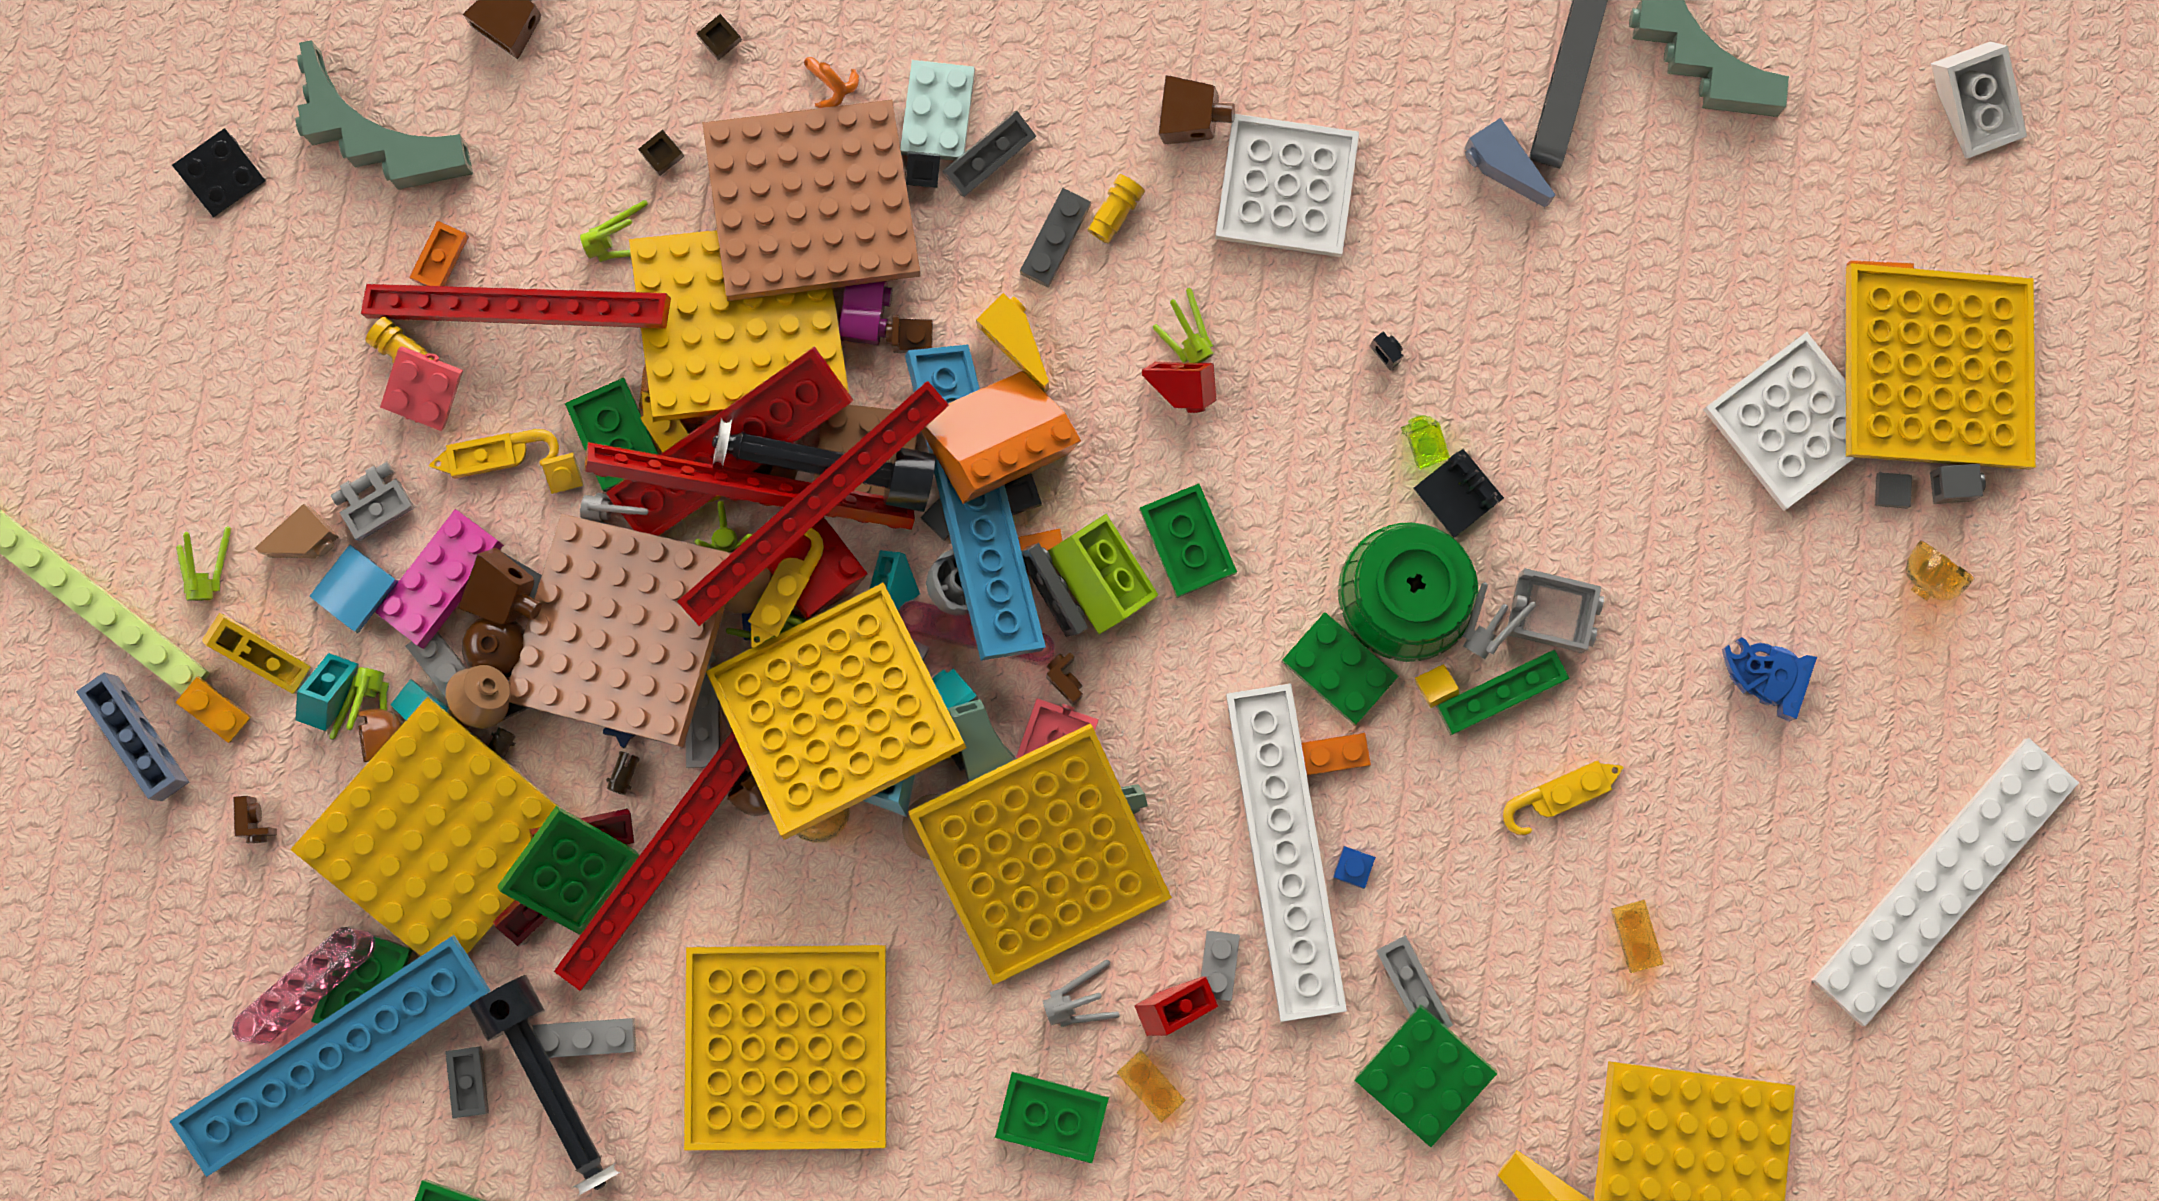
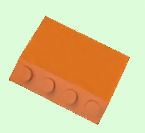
(999, 435)

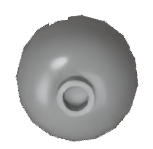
(945, 585)

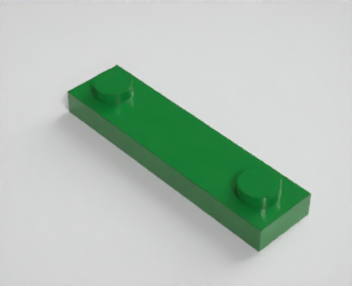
(1502, 692)

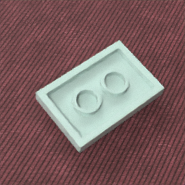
(937, 109)

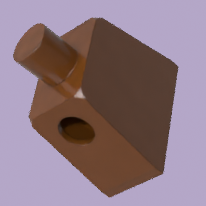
(504, 22)
(1191, 111)
(499, 589)

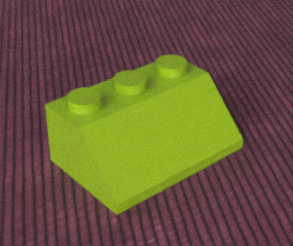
(1102, 573)

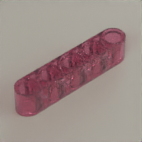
(959, 633)
(289, 992)

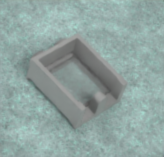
(1562, 610)

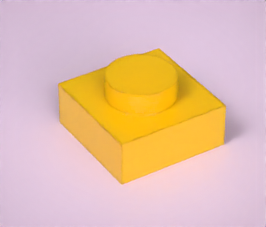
(562, 473)

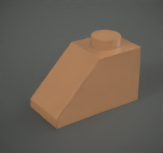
(299, 536)

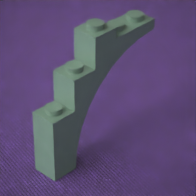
(1725, 80)
(404, 157)
(987, 752)

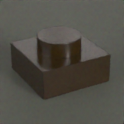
(719, 37)
(661, 152)

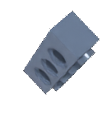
(132, 737)

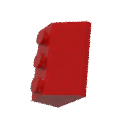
(834, 576)

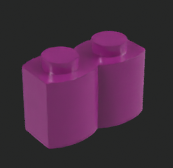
(863, 312)

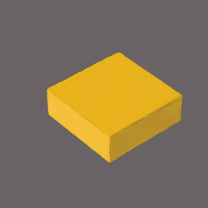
(1437, 686)

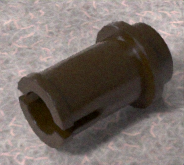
(501, 741)
(622, 775)

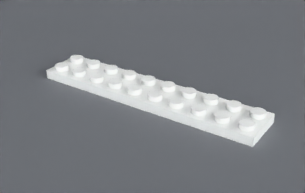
(1286, 853)
(1945, 881)

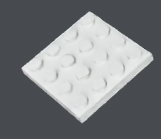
(1287, 185)
(1787, 420)

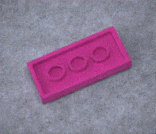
(436, 579)

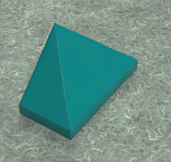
(897, 576)

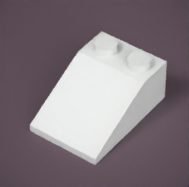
(1980, 98)

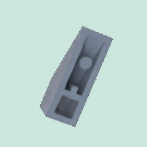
(1505, 161)

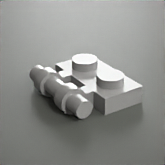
(377, 508)

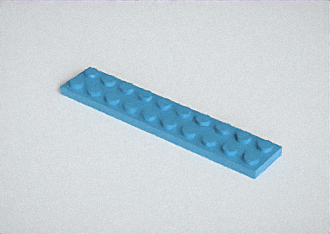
(981, 529)
(330, 1055)

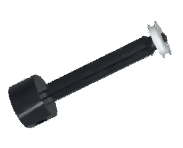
(904, 479)
(516, 1026)

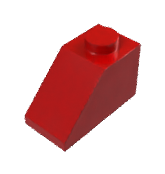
(1183, 383)
(1176, 1007)

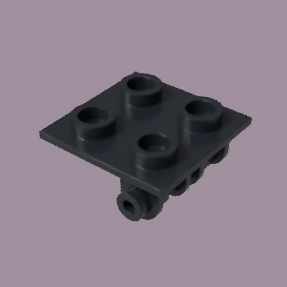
(218, 172)
(1458, 493)

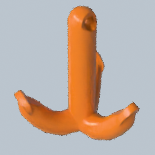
(833, 81)

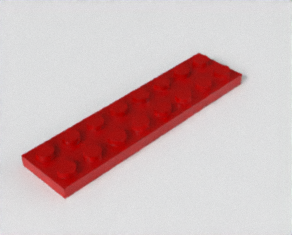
(777, 409)

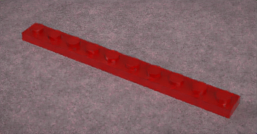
(516, 306)
(733, 483)
(812, 503)
(653, 864)

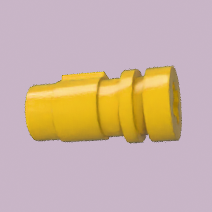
(1115, 208)
(390, 338)

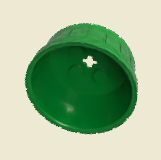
(1380, 602)

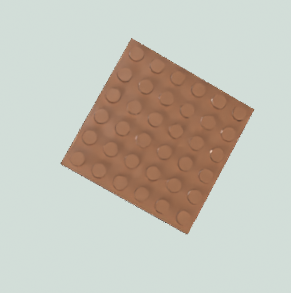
(810, 200)
(612, 633)

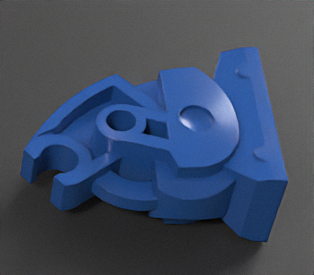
(1775, 679)

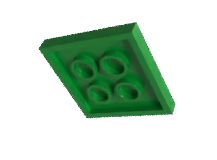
(568, 870)
(1425, 1075)

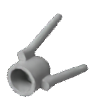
(600, 507)
(1482, 639)
(1060, 1007)

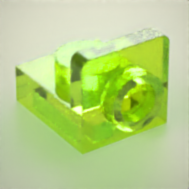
(1426, 441)

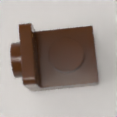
(909, 334)
(1066, 684)
(246, 816)

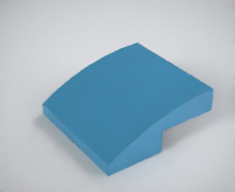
(353, 589)

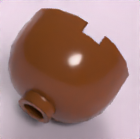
(376, 731)

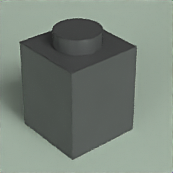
(1957, 483)

